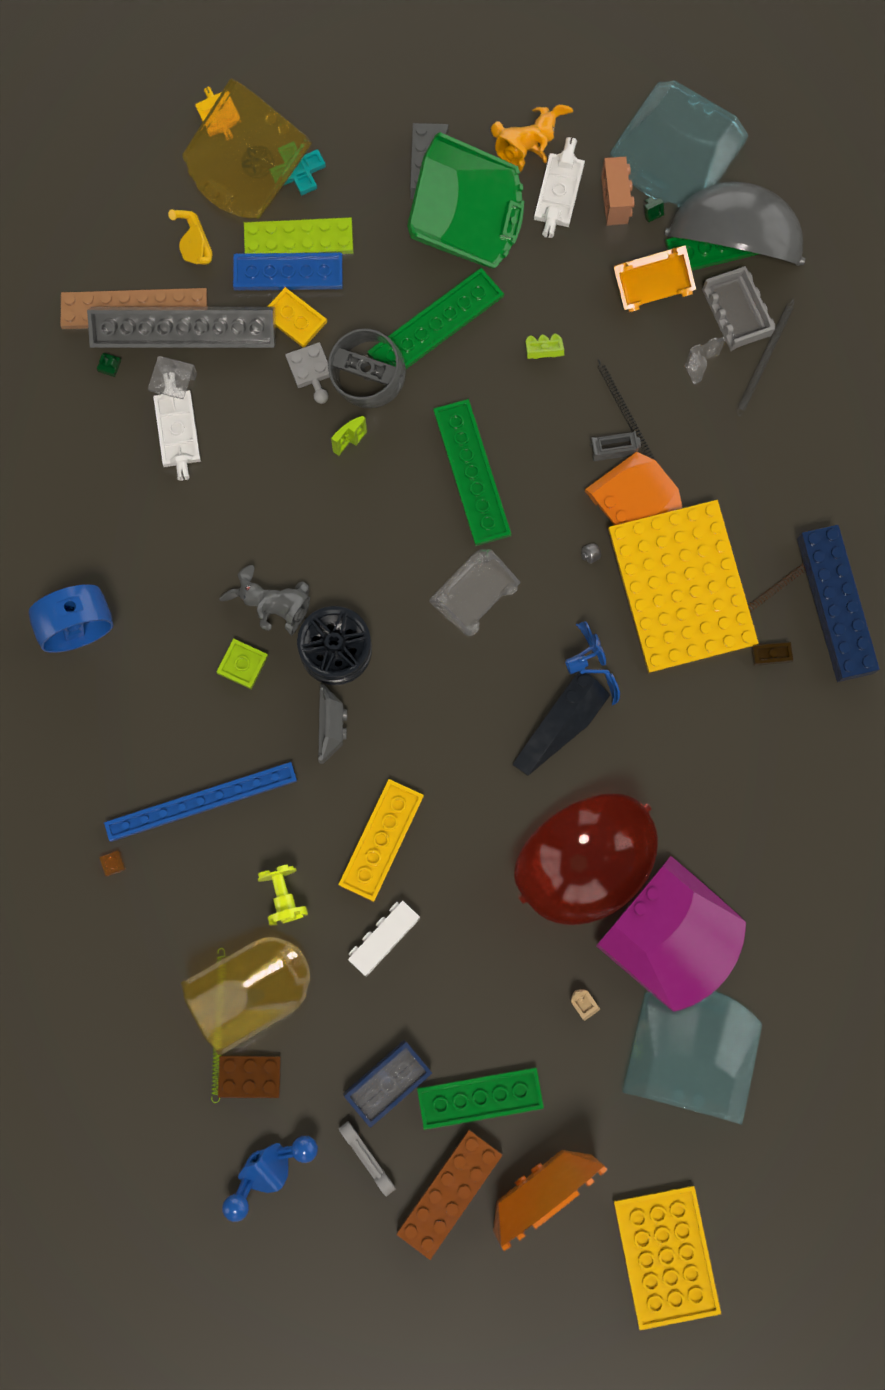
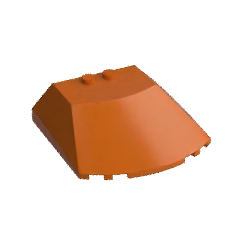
(543, 1194)

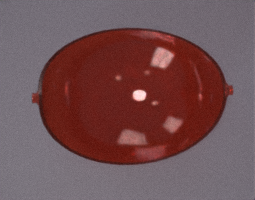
(587, 859)

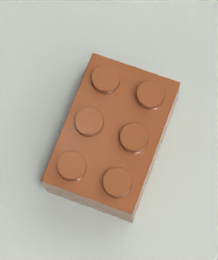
(616, 190)

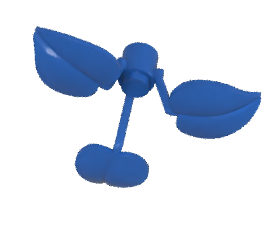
(579, 661)

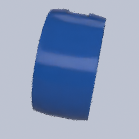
(70, 618)

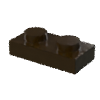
(772, 653)

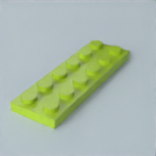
(299, 236)

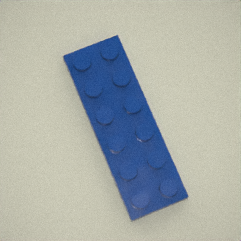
(288, 270)

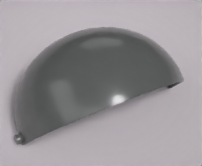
(741, 218)

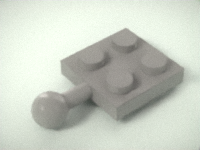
(308, 368)

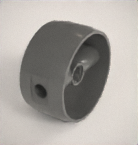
(343, 359)

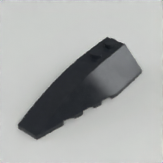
(565, 720)

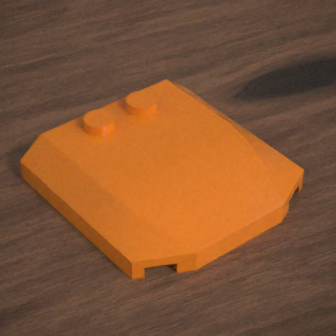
(635, 491)

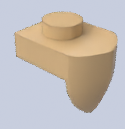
(584, 1003)

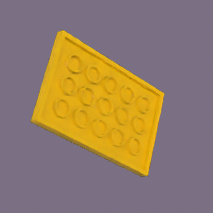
(667, 1258)

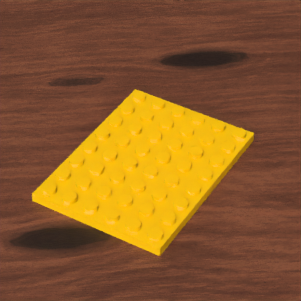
(683, 586)

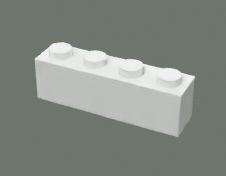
(384, 938)

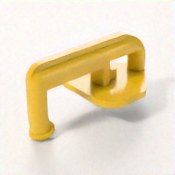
(194, 243)

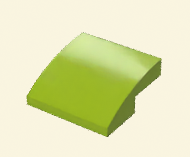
(350, 432)

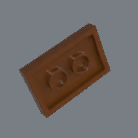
(249, 1077)

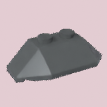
(330, 724)

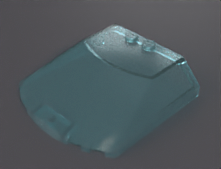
(679, 143)
(695, 1056)

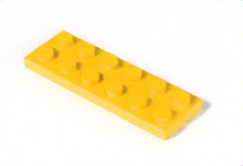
(381, 840)

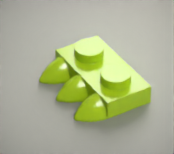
(544, 347)

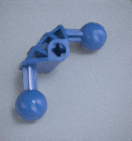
(267, 1173)

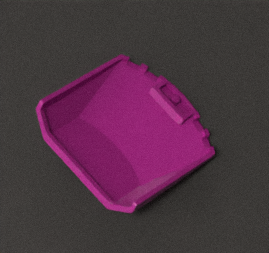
(676, 938)

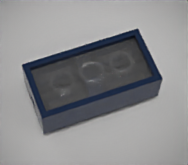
(387, 1083)

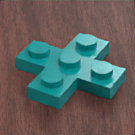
(302, 173)

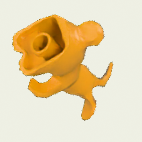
(515, 141)

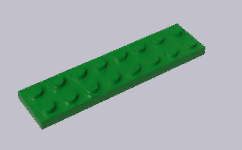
(440, 320)
(472, 472)

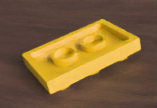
(296, 317)

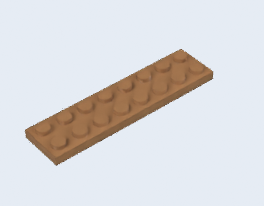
(75, 304)

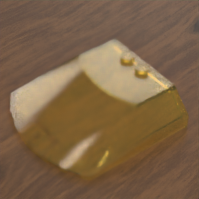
(243, 152)

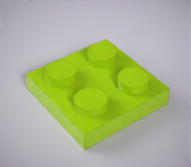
(242, 664)

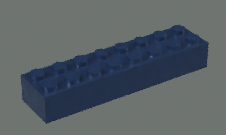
(838, 603)

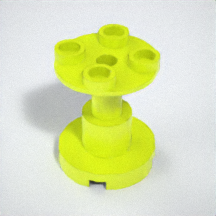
(284, 902)

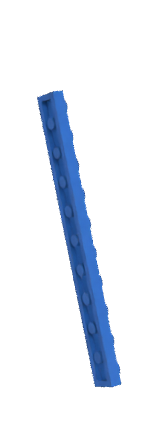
(200, 802)

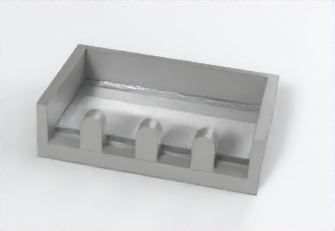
(738, 308)

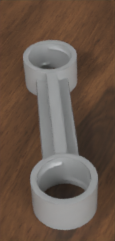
(367, 1159)

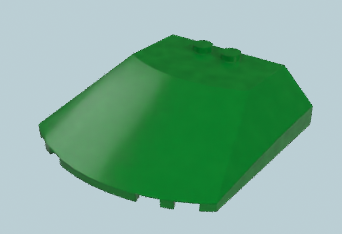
(466, 202)

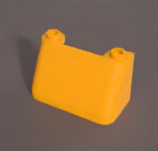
(654, 277)

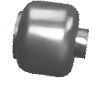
(591, 553)

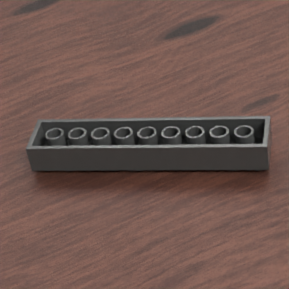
(182, 327)

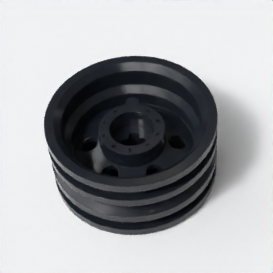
(352, 664)

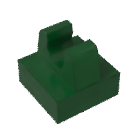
(653, 209)
(108, 364)

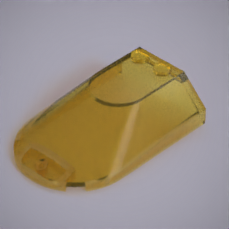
(247, 991)

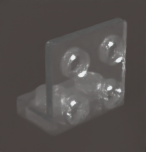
(698, 357)
(171, 377)

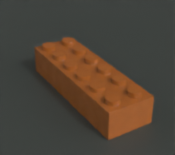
(449, 1194)

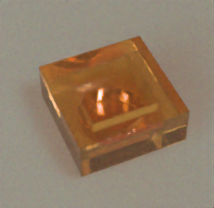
(112, 863)

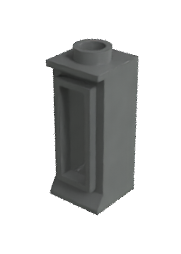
(616, 452)

